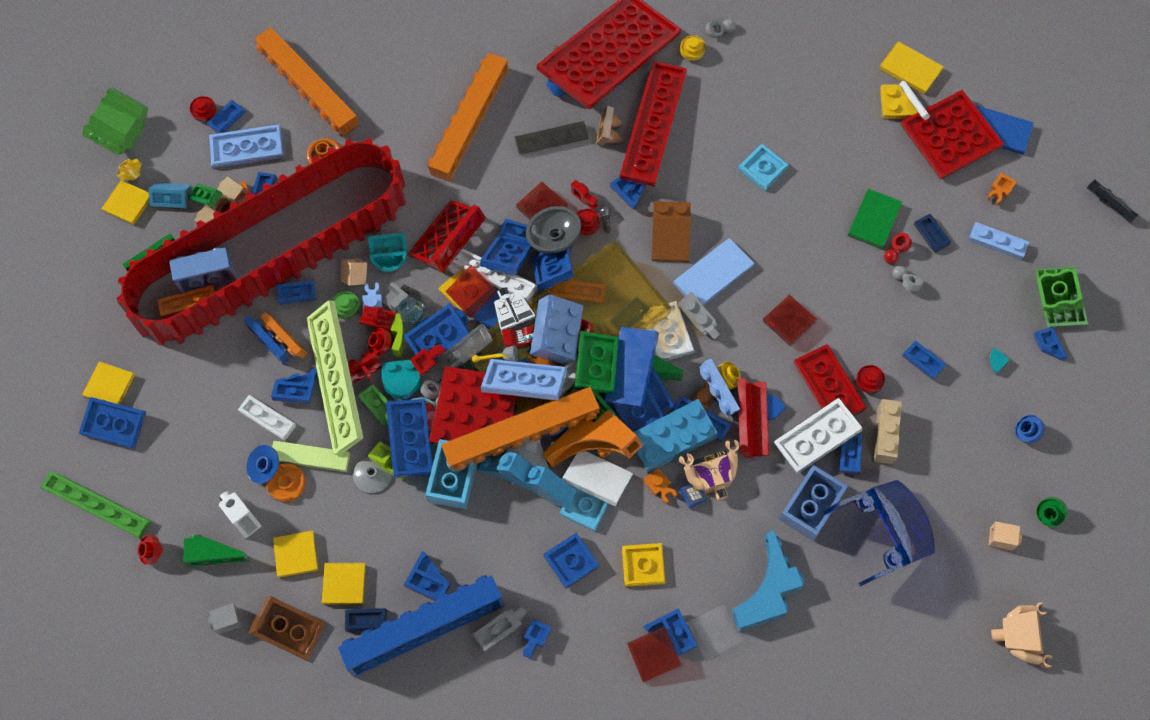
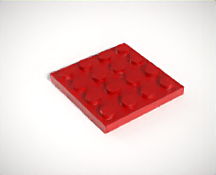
(952, 134)
(465, 407)

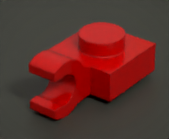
(426, 360)

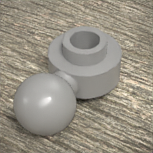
(727, 26)
(910, 282)
(430, 390)

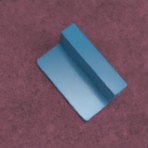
(169, 195)

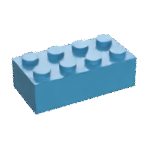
(674, 436)

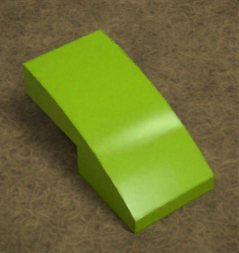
(398, 333)
(382, 457)

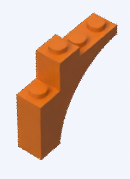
(604, 433)

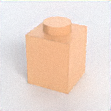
(1004, 536)

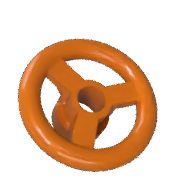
(320, 146)

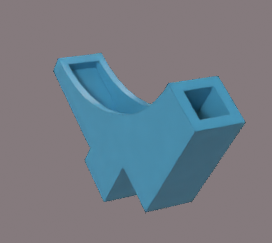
(531, 477)
(779, 581)

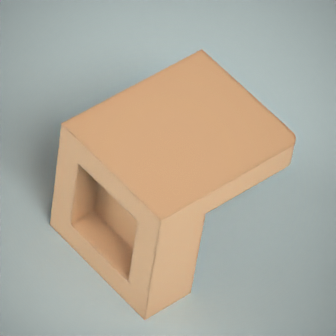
(353, 271)

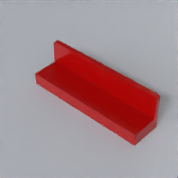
(753, 418)

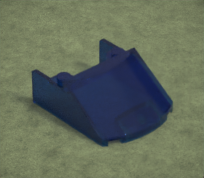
(904, 520)

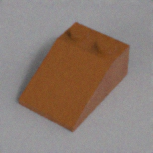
(671, 231)
(286, 627)

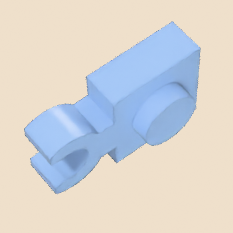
(373, 298)

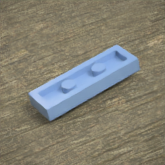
(998, 241)
(719, 388)

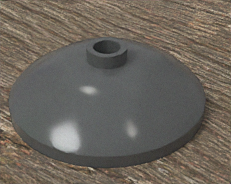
(553, 229)

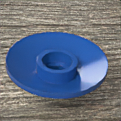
(262, 464)

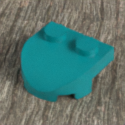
(388, 251)
(400, 379)

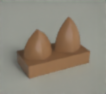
(605, 133)

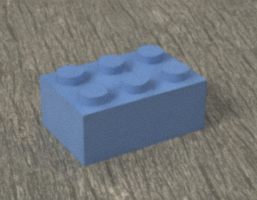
(203, 270)
(556, 329)
(811, 498)

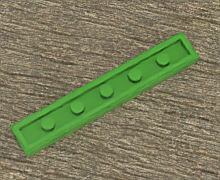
(96, 505)

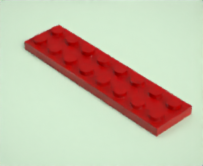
(653, 124)

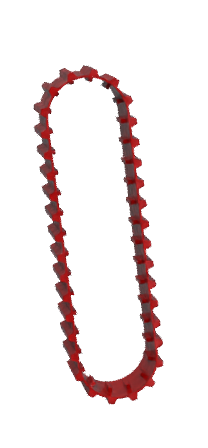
(249, 213)

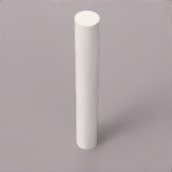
(914, 100)

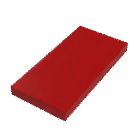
(828, 379)

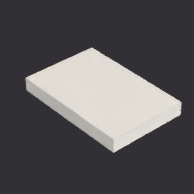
(673, 336)
(597, 477)

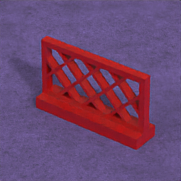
(453, 241)

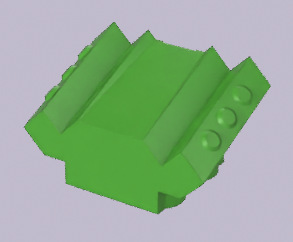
(116, 122)
(1061, 296)

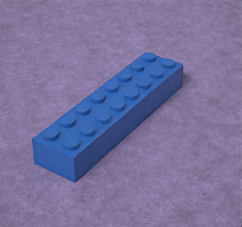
(421, 626)

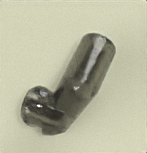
(411, 292)

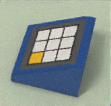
(692, 495)

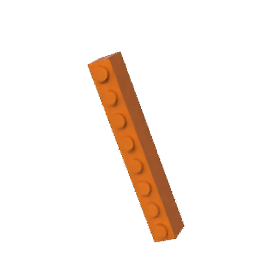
(306, 81)
(468, 117)
(520, 429)

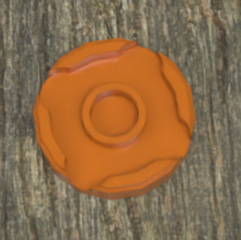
(287, 483)

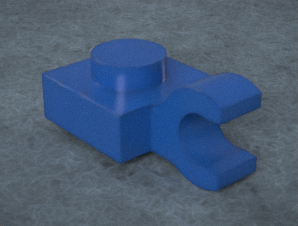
(536, 636)

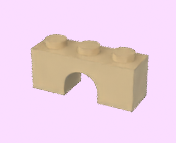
(231, 193)
(888, 431)

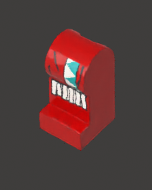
(518, 337)

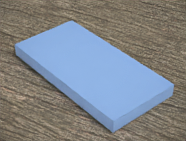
(246, 146)
(714, 272)
(524, 379)

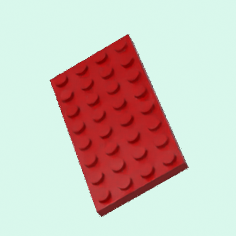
(608, 50)

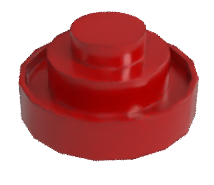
(202, 108)
(589, 221)
(380, 341)
(870, 379)
(149, 549)

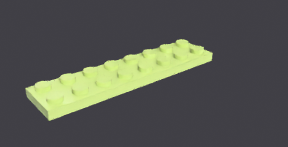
(334, 378)

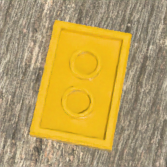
(911, 67)

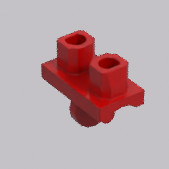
(377, 317)
(364, 367)

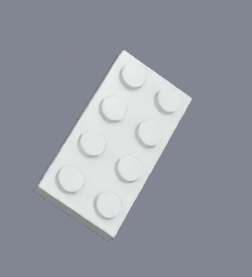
(818, 436)

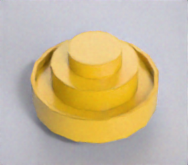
(692, 48)
(129, 170)
(730, 374)

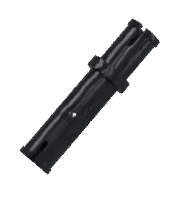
(1110, 199)

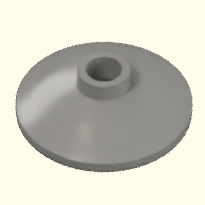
(370, 483)

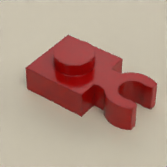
(581, 192)

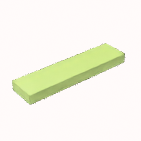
(311, 456)

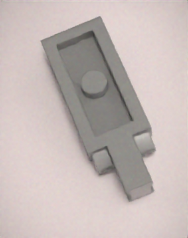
(699, 315)
(499, 628)

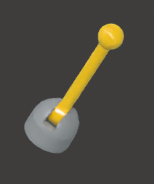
(509, 354)

